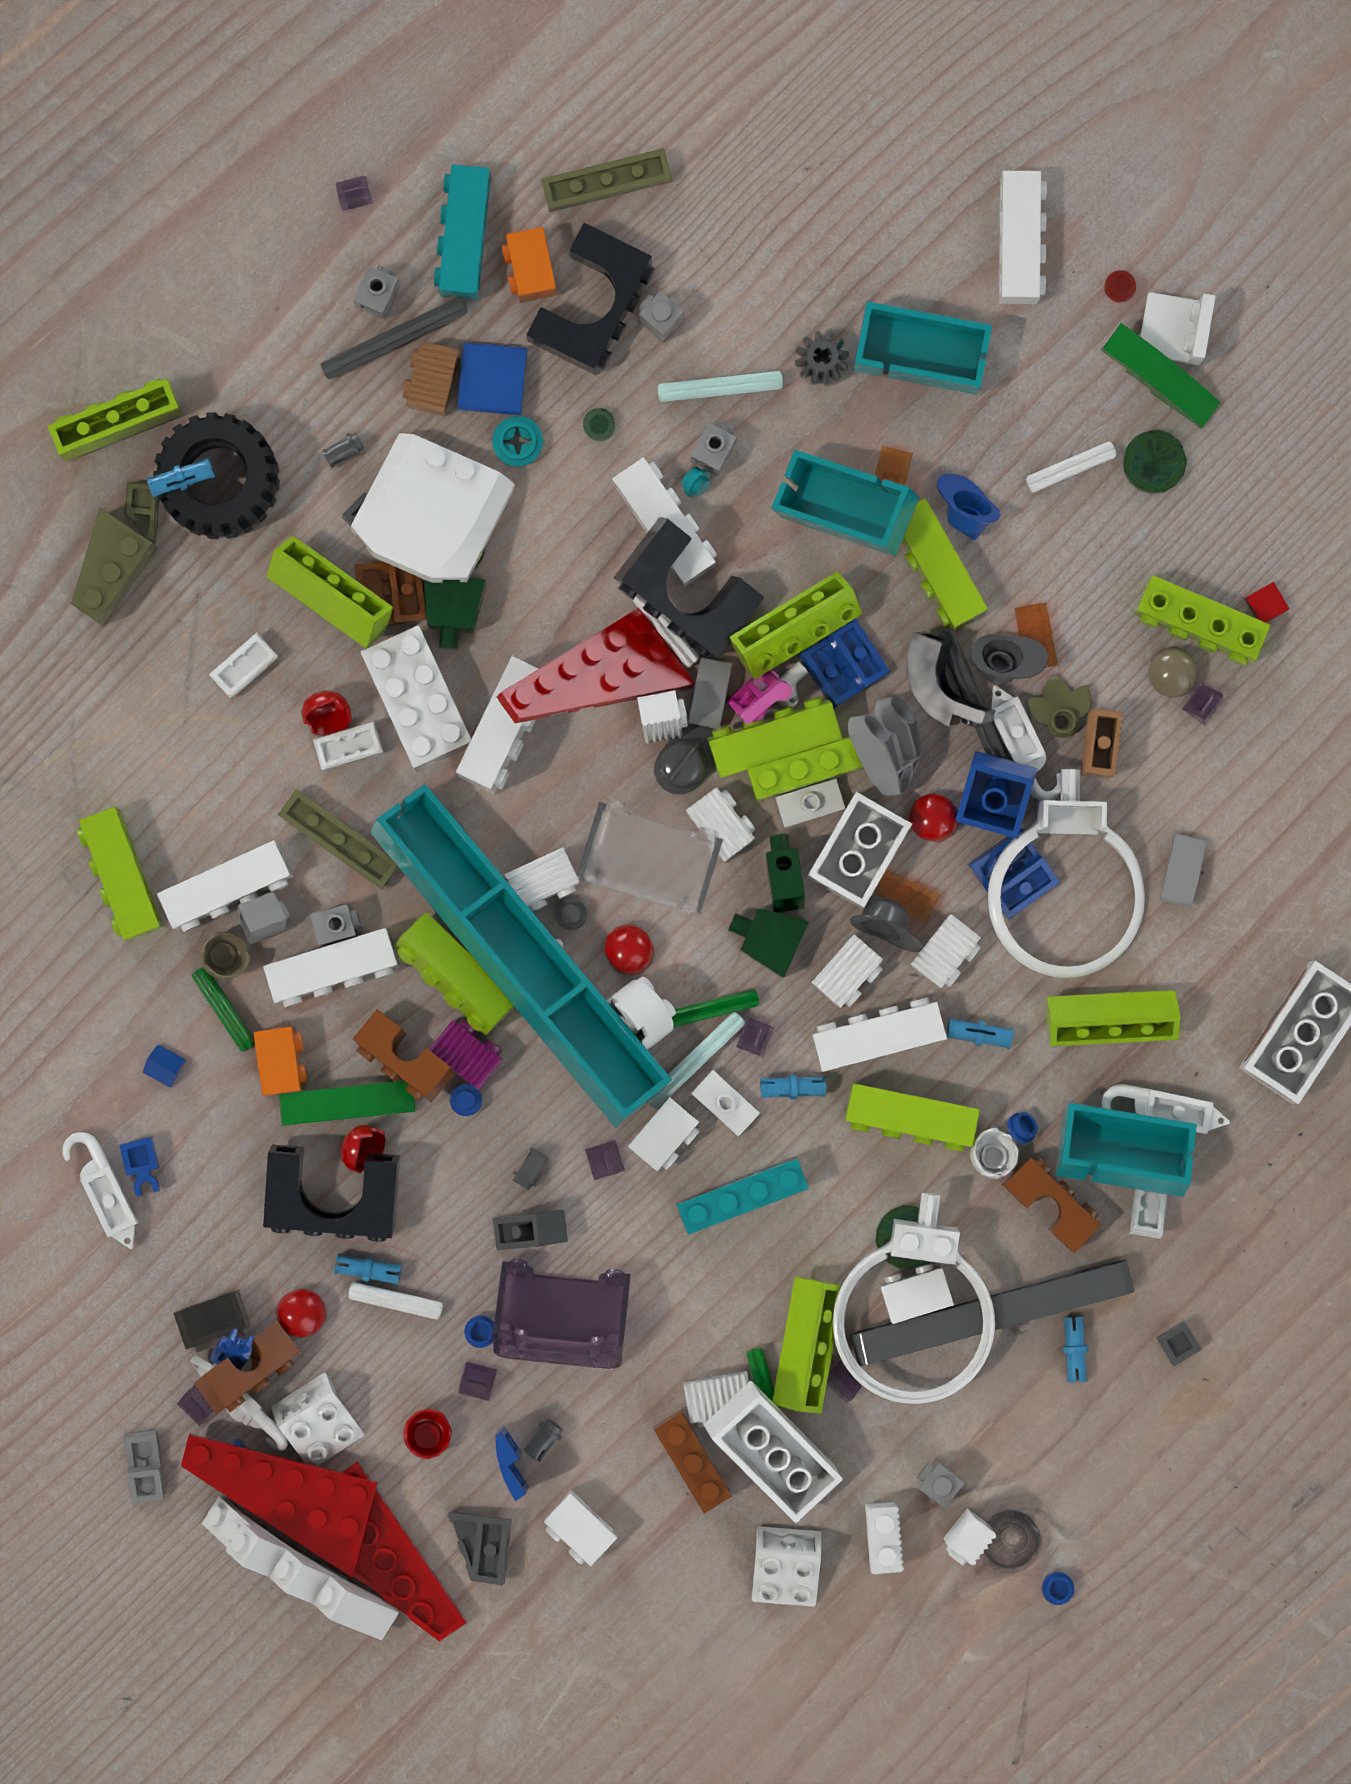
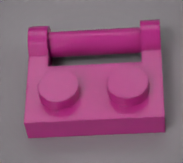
(751, 703)

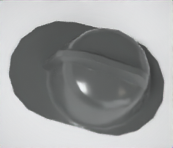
(1008, 658)
(685, 760)
(888, 922)

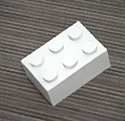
(859, 850)

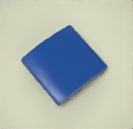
(492, 379)
(844, 663)
(1024, 880)
(507, 1454)

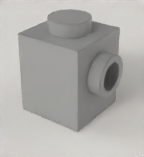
(377, 291)
(660, 315)
(714, 447)
(262, 917)
(335, 925)
(939, 1483)

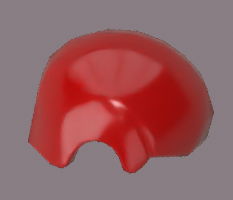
(326, 713)
(933, 818)
(629, 949)
(359, 1143)
(301, 1313)
(427, 1433)

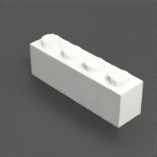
(1021, 237)
(648, 501)
(225, 885)
(330, 966)
(878, 1036)

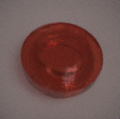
(1120, 286)

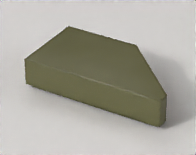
(142, 509)

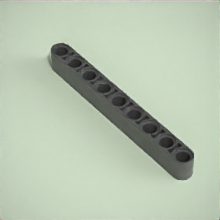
(1009, 1308)

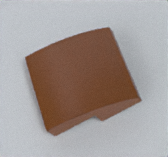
(395, 587)

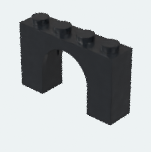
(589, 343)
(646, 576)
(290, 1209)

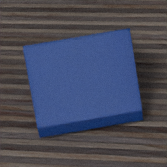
(163, 1065)

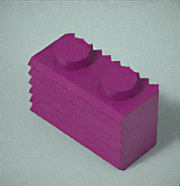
(466, 1053)

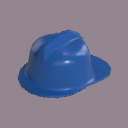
(967, 505)

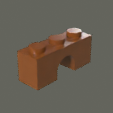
(424, 1075)
(1074, 1222)
(226, 1384)
(692, 1461)

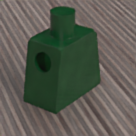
(453, 608)
(785, 885)
(770, 938)

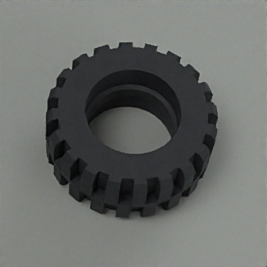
(254, 498)

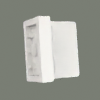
(1178, 326)
(316, 1421)
(786, 1566)

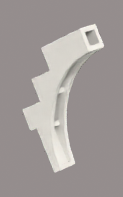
(297, 1574)

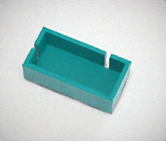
(922, 348)
(845, 502)
(1126, 1149)

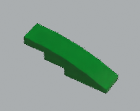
(1161, 375)
(345, 1103)

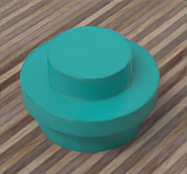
(696, 482)

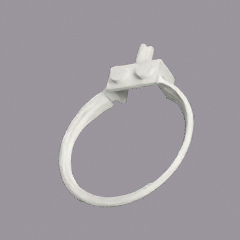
(1065, 817)
(924, 1242)

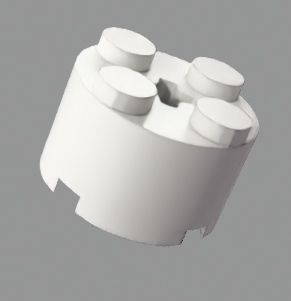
(643, 1011)

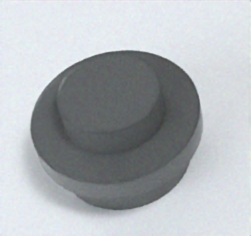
(571, 914)

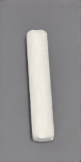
(1071, 467)
(680, 647)
(395, 1300)

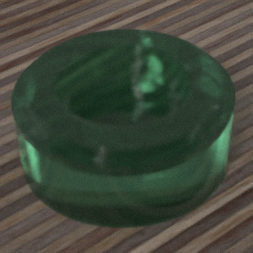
(599, 424)

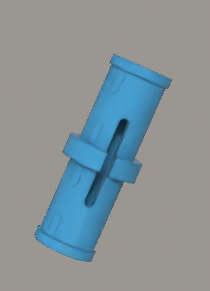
(180, 477)
(979, 1033)
(792, 1087)
(368, 1269)
(1075, 1349)

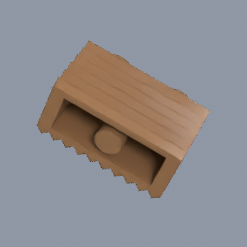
(432, 378)
(1101, 743)

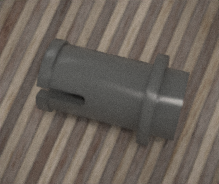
(343, 449)
(530, 1169)
(543, 1440)

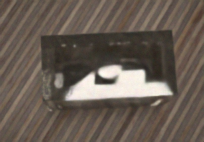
(212, 1320)

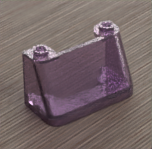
(561, 1317)

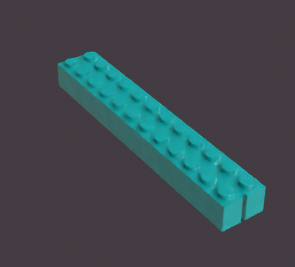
(520, 955)

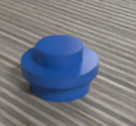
(466, 1100)
(1022, 1127)
(479, 1331)
(1057, 1588)

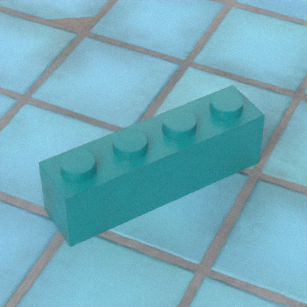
(464, 232)
(742, 1196)

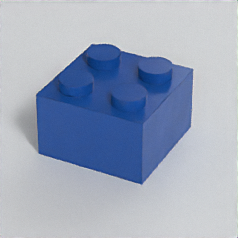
(996, 794)

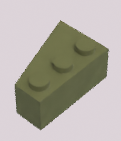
(110, 567)

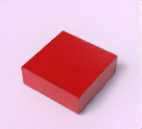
(1267, 603)

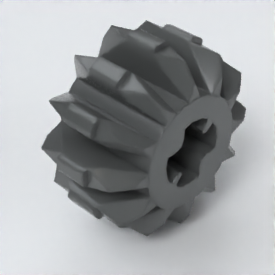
(820, 369)

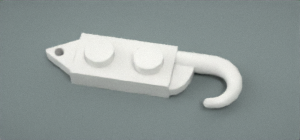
(1021, 739)
(1168, 1106)
(104, 1190)
(249, 1412)

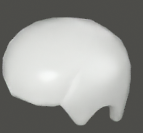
(994, 1154)

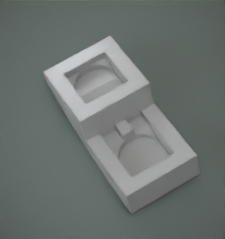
(710, 692)
(1183, 870)
(144, 1466)

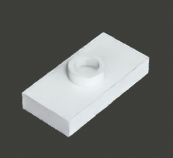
(243, 665)
(348, 746)
(810, 803)
(725, 1103)
(1148, 1213)

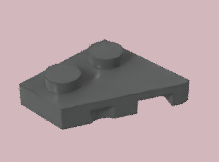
(483, 1544)

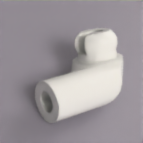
(792, 677)

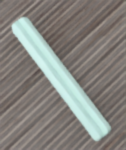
(720, 386)
(699, 1056)

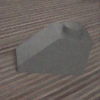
(530, 1230)

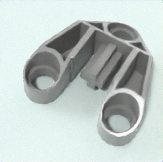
(887, 745)

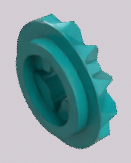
(506, 431)

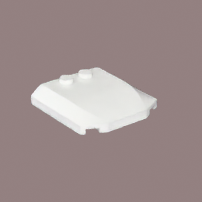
(431, 510)

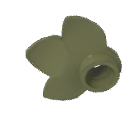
(1060, 702)

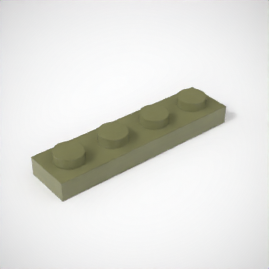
(606, 180)
(338, 839)

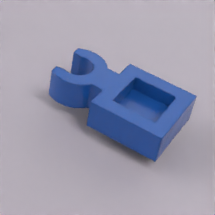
(139, 1159)
(234, 1348)

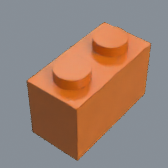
(531, 265)
(280, 1061)

